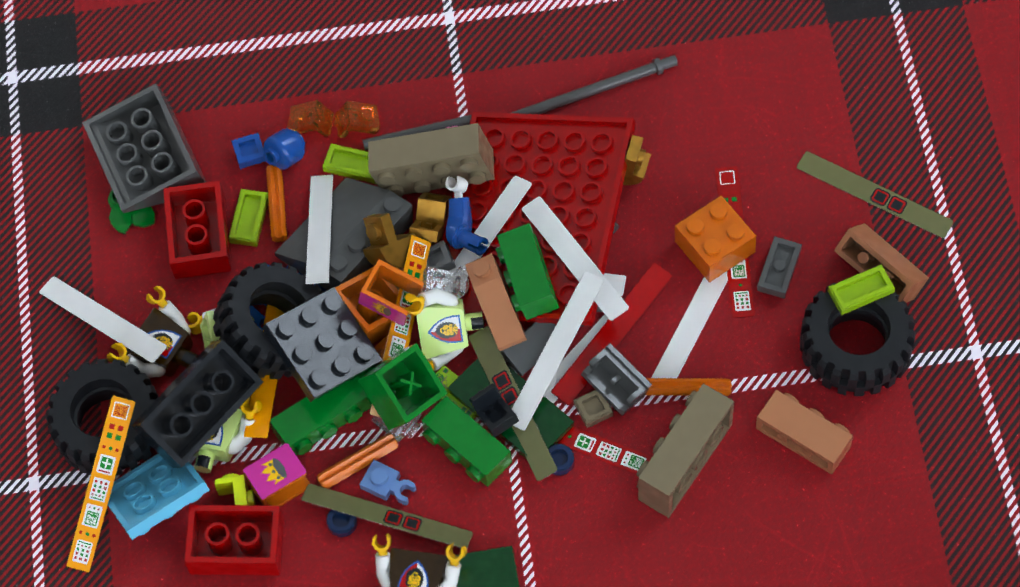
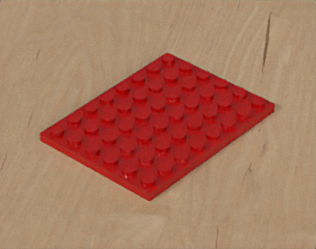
(576, 171)

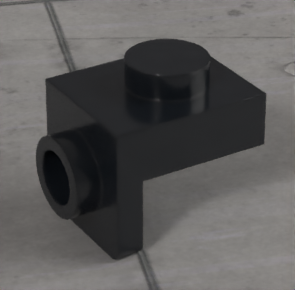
(493, 410)

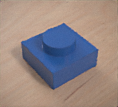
(248, 150)

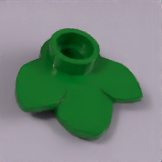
(123, 221)

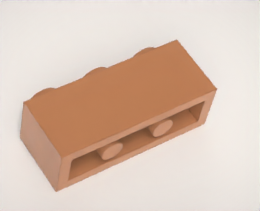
(866, 250)
(804, 431)

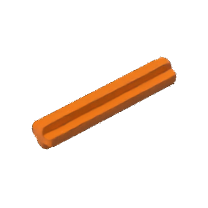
(276, 204)
(685, 386)
(357, 461)

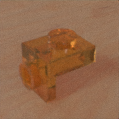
(311, 117)
(357, 117)

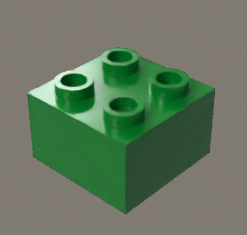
(402, 386)

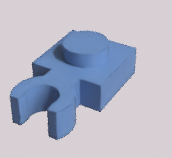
(383, 481)

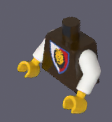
(169, 328)
(416, 568)

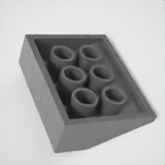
(142, 149)
(350, 204)

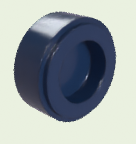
(562, 457)
(341, 523)

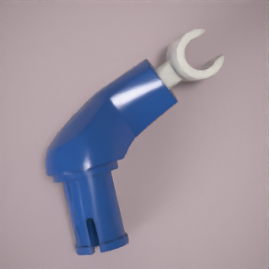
(460, 221)

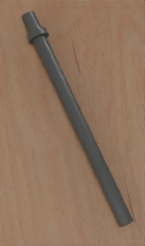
(657, 66)

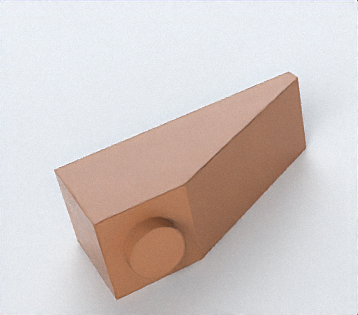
(495, 301)

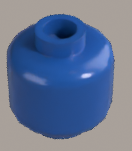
(284, 148)

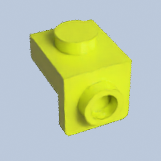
(236, 485)

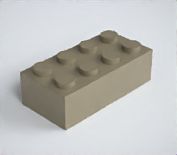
(427, 158)
(684, 450)

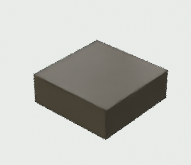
(593, 408)

